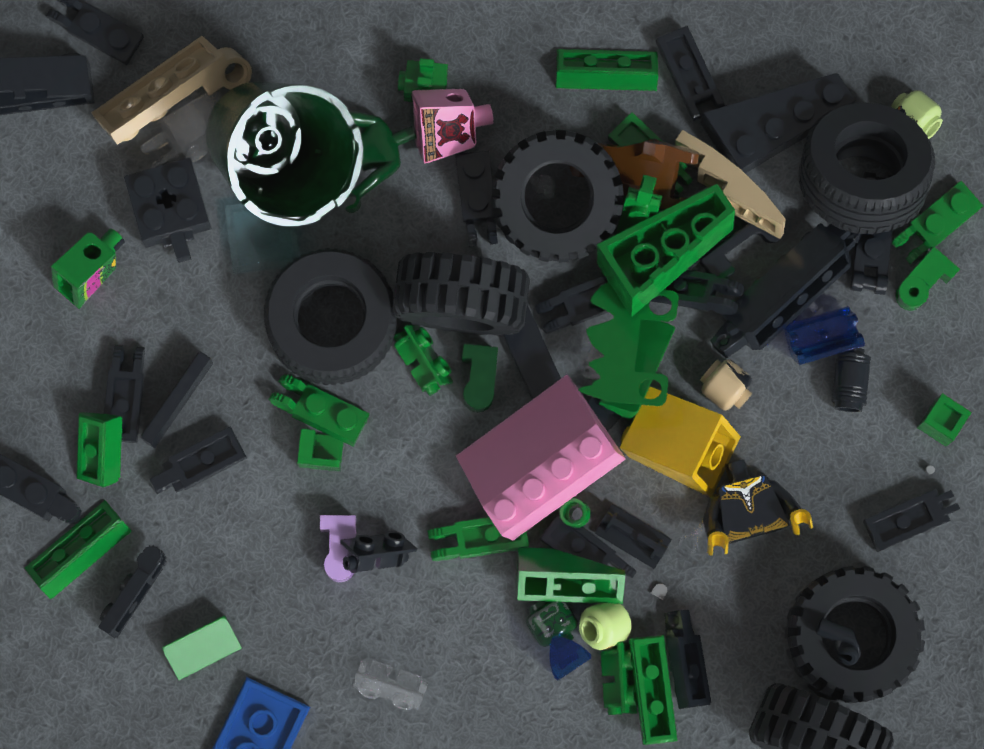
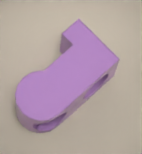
(340, 528)

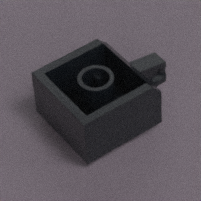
(171, 225)

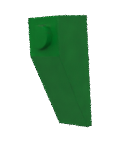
(564, 577)

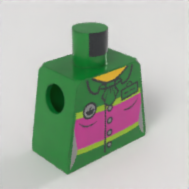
(86, 266)

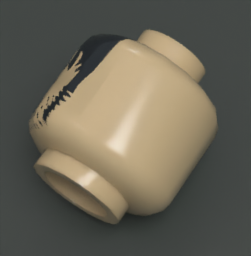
(726, 384)

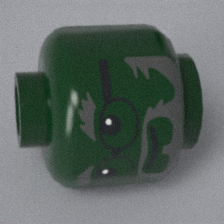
(551, 620)

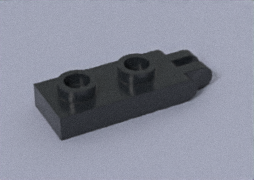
(909, 519)

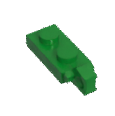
(639, 204)

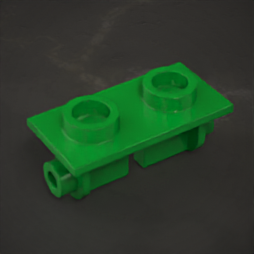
(432, 368)
(622, 692)

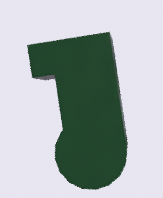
(480, 390)

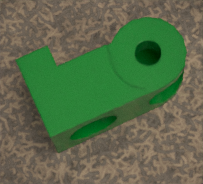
(915, 288)

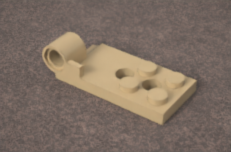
(168, 84)

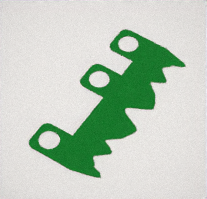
(619, 344)

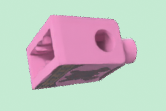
(446, 122)

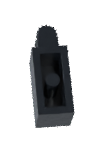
(35, 493)

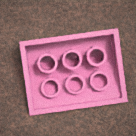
(539, 458)

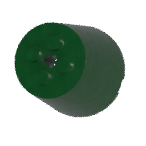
(301, 163)

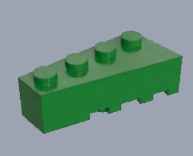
(663, 247)

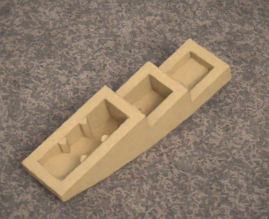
(744, 195)

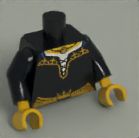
(749, 509)

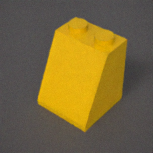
(681, 441)

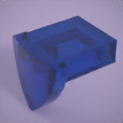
(566, 656)

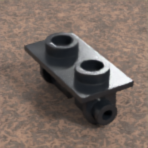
(633, 536)
(389, 549)

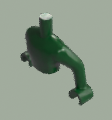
(379, 153)

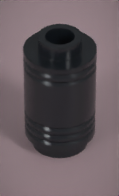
(851, 380)

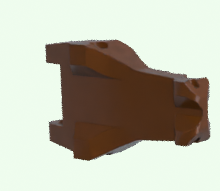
(651, 159)

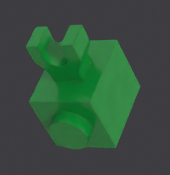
(422, 76)

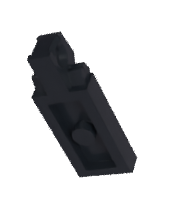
(200, 462)
(686, 661)

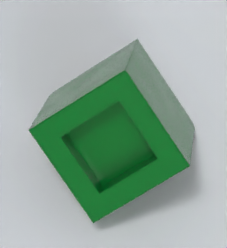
(944, 420)
(319, 451)

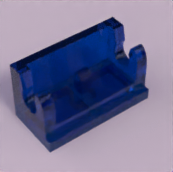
(823, 335)

